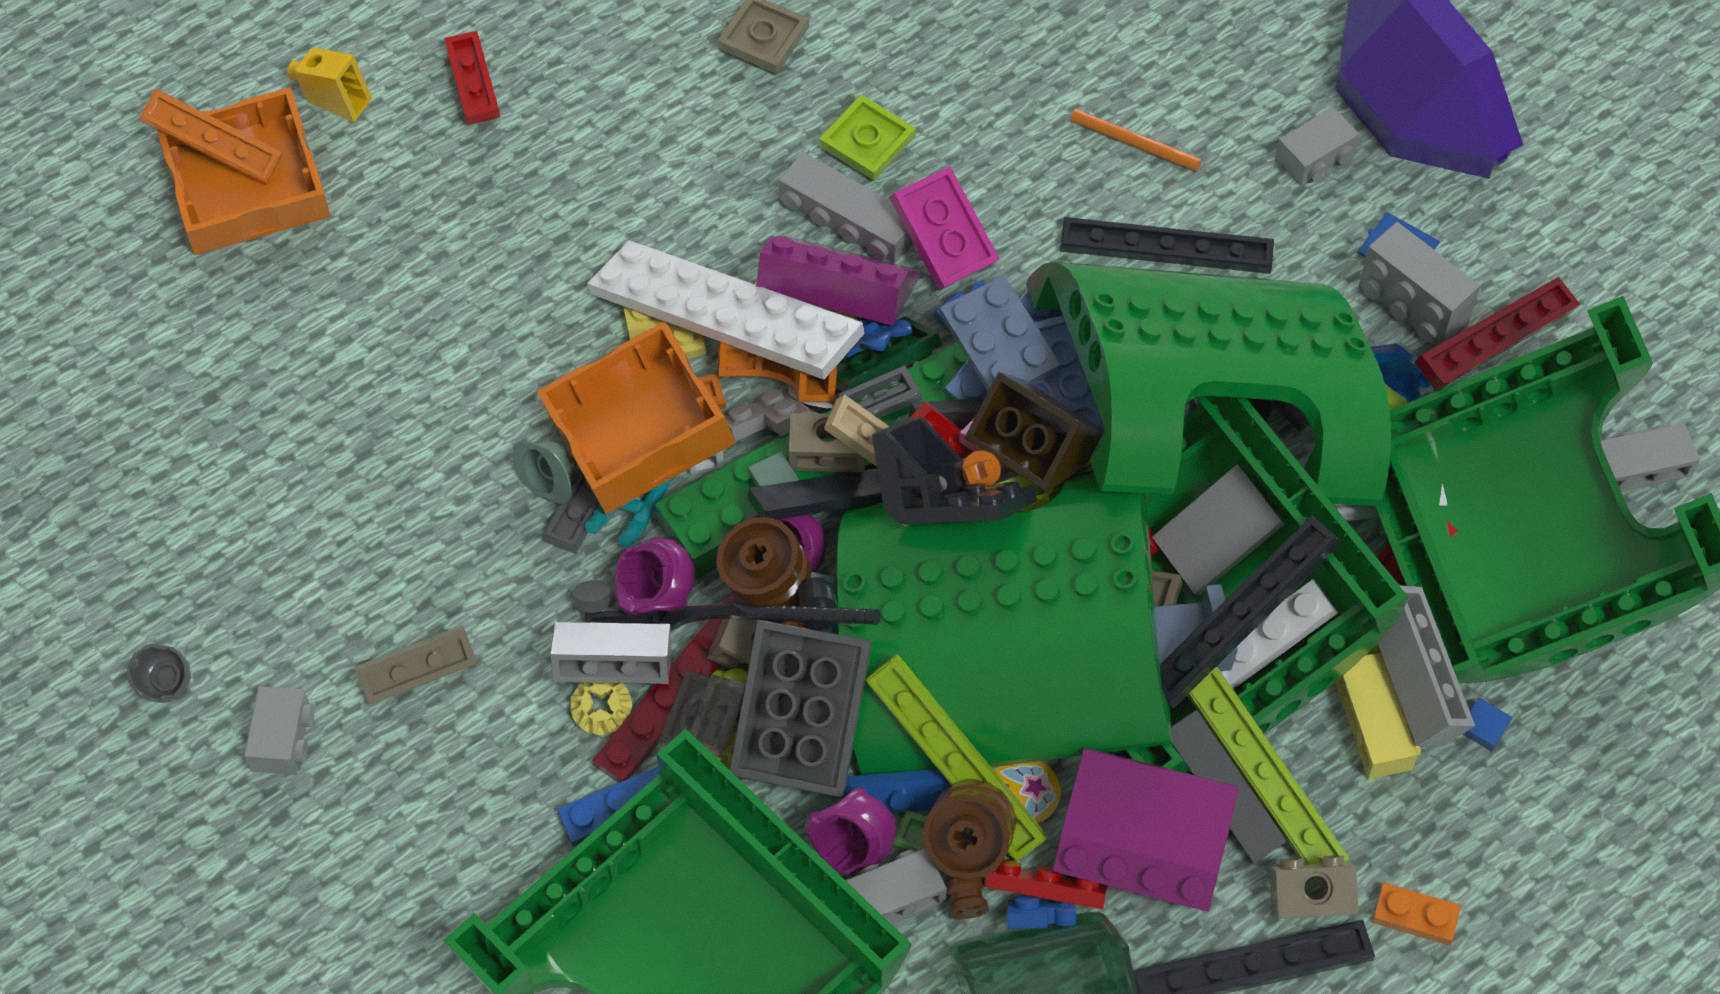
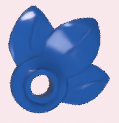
(878, 334)

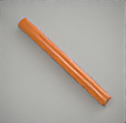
(1136, 140)

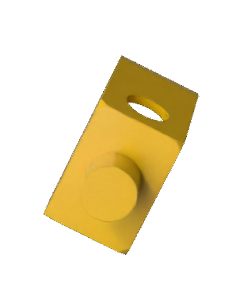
(331, 82)

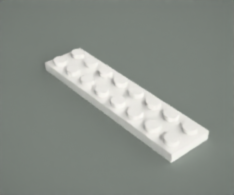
(727, 309)

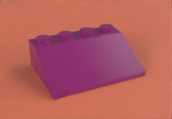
(835, 278)
(1146, 829)

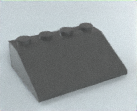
(800, 708)

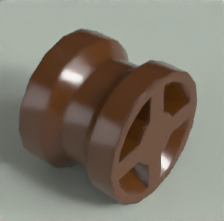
(966, 898)

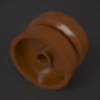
(763, 563)
(963, 851)

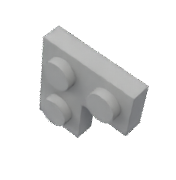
(770, 411)

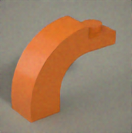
(807, 387)

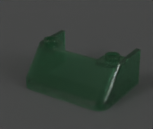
(1047, 960)

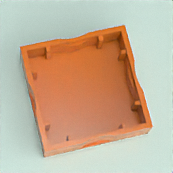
(230, 207)
(636, 417)

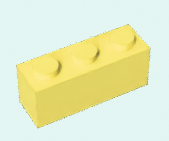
(1377, 718)

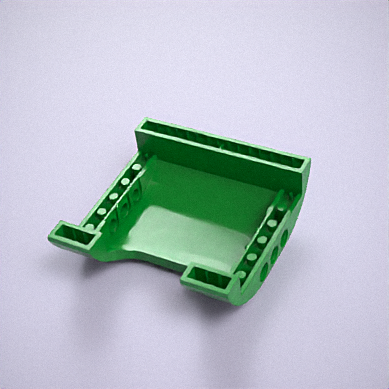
(1178, 336)
(1543, 535)
(1352, 578)
(1015, 625)
(687, 897)

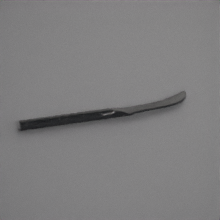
(736, 610)

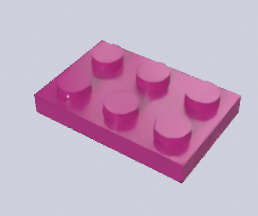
(944, 228)

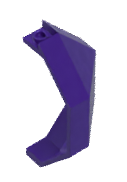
(1426, 85)

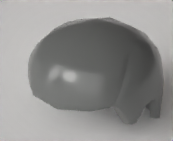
(159, 673)

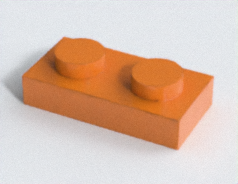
(1416, 913)

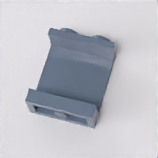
(1178, 621)

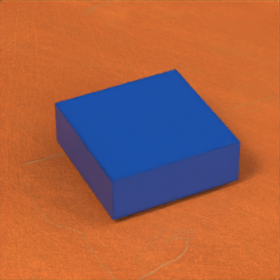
(1489, 724)

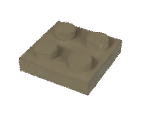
(763, 34)

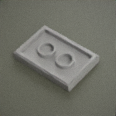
(1218, 530)

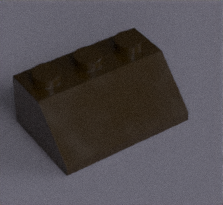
(1033, 432)

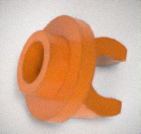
(981, 468)

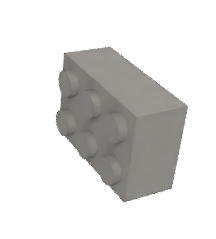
(1418, 285)

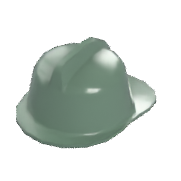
(545, 469)

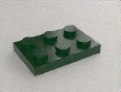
(898, 352)

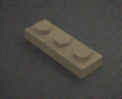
(415, 665)

